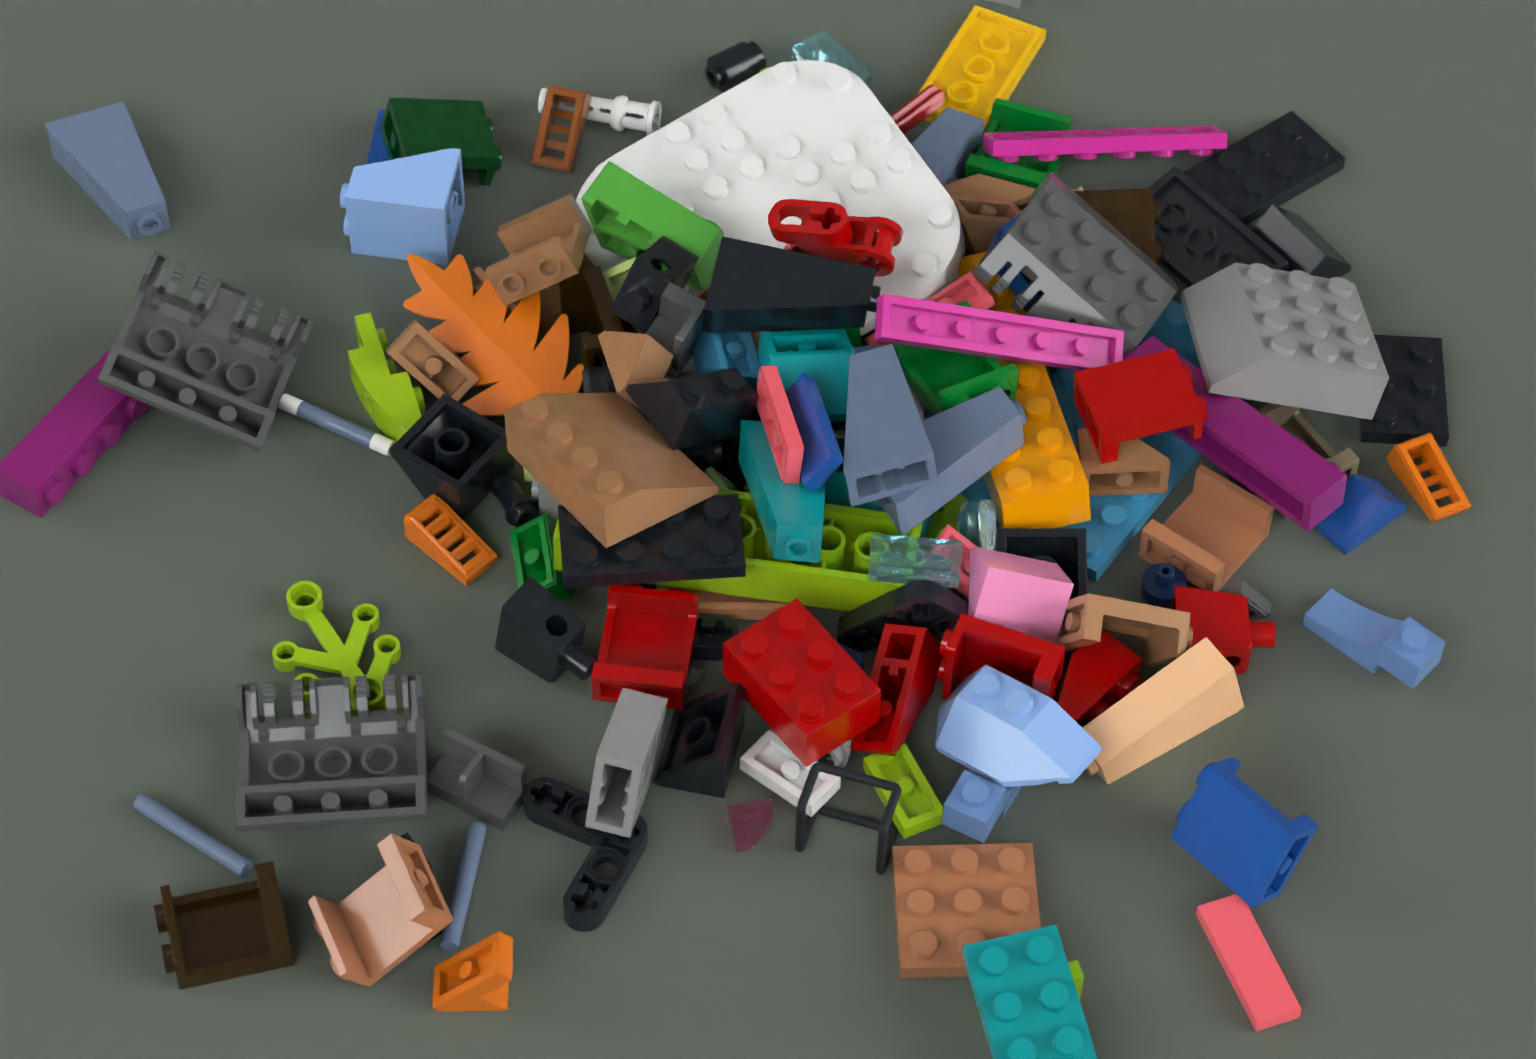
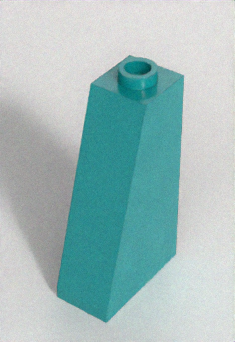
(787, 512)

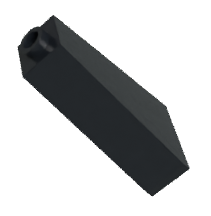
(785, 290)

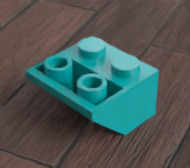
(817, 354)

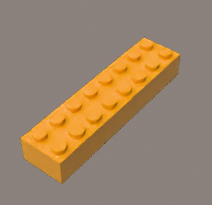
(1043, 478)

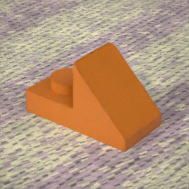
(475, 977)

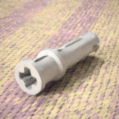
(620, 114)

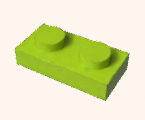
(918, 804)

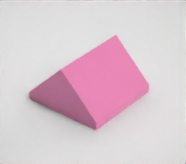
(1018, 592)

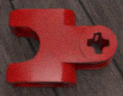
(834, 235)

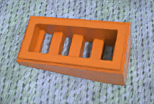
(1427, 449)
(429, 521)

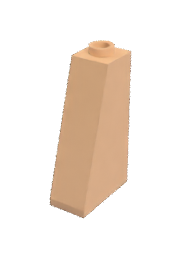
(1165, 711)

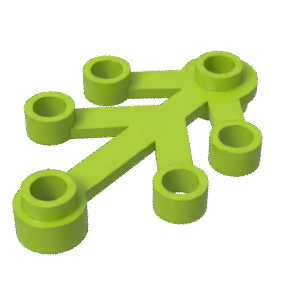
(337, 657)

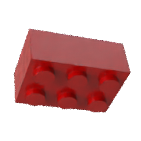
(801, 682)

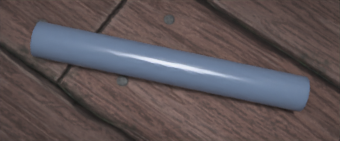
(193, 835)
(463, 886)

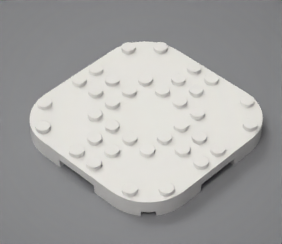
(799, 136)

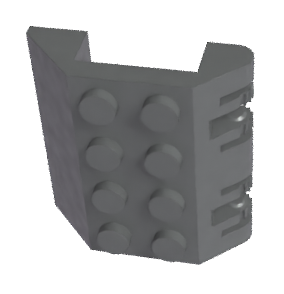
(1078, 265)
(202, 356)
(331, 761)

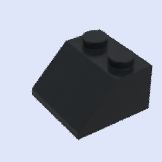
(696, 405)
(453, 455)

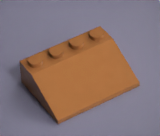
(603, 462)

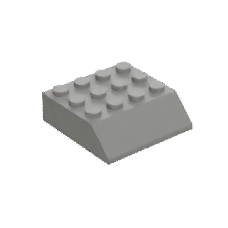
(1286, 340)

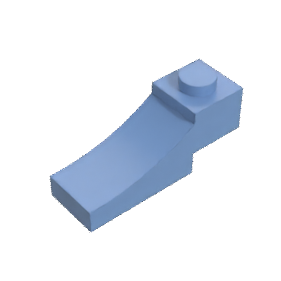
(1375, 640)
(976, 805)

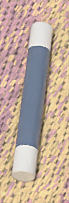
(336, 424)

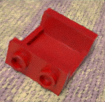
(1137, 401)
(646, 644)
(1006, 650)

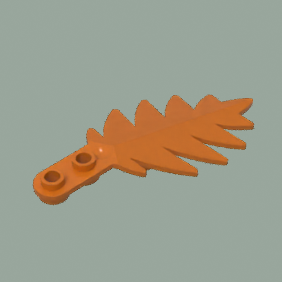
(496, 347)

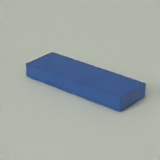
(821, 448)

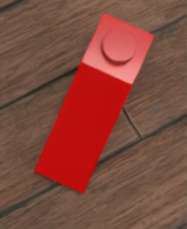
(906, 675)

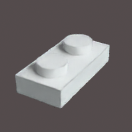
(783, 773)

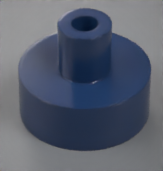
(1159, 584)

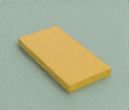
(984, 62)

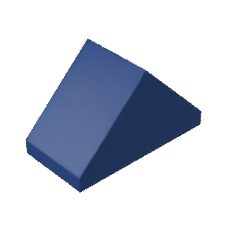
(1365, 511)

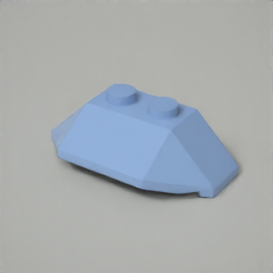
(1011, 732)

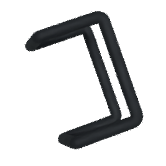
(884, 843)

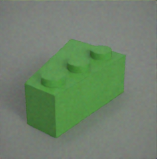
(633, 216)

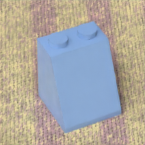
(405, 206)

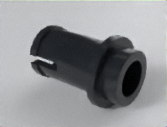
(517, 505)

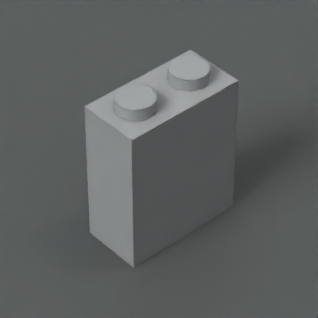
(626, 762)

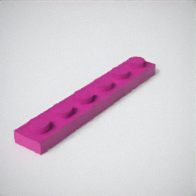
(1120, 142)
(995, 334)

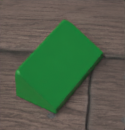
(535, 556)

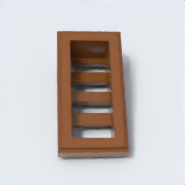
(553, 97)

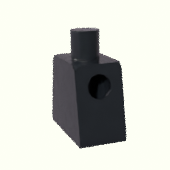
(642, 289)
(543, 634)

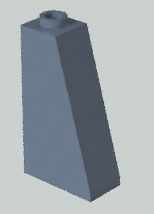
(949, 143)
(111, 167)
(883, 432)
(965, 447)

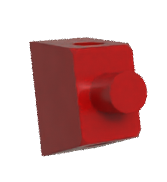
(1225, 623)

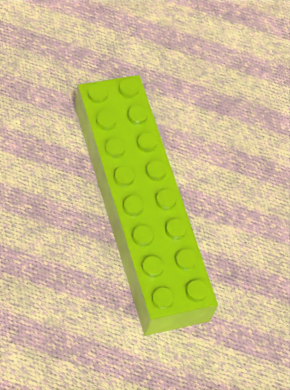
(834, 583)

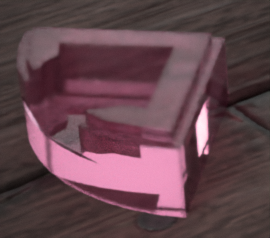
(750, 822)

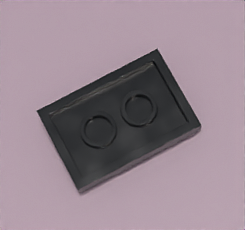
(1413, 395)

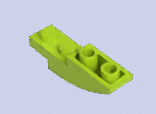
(382, 391)

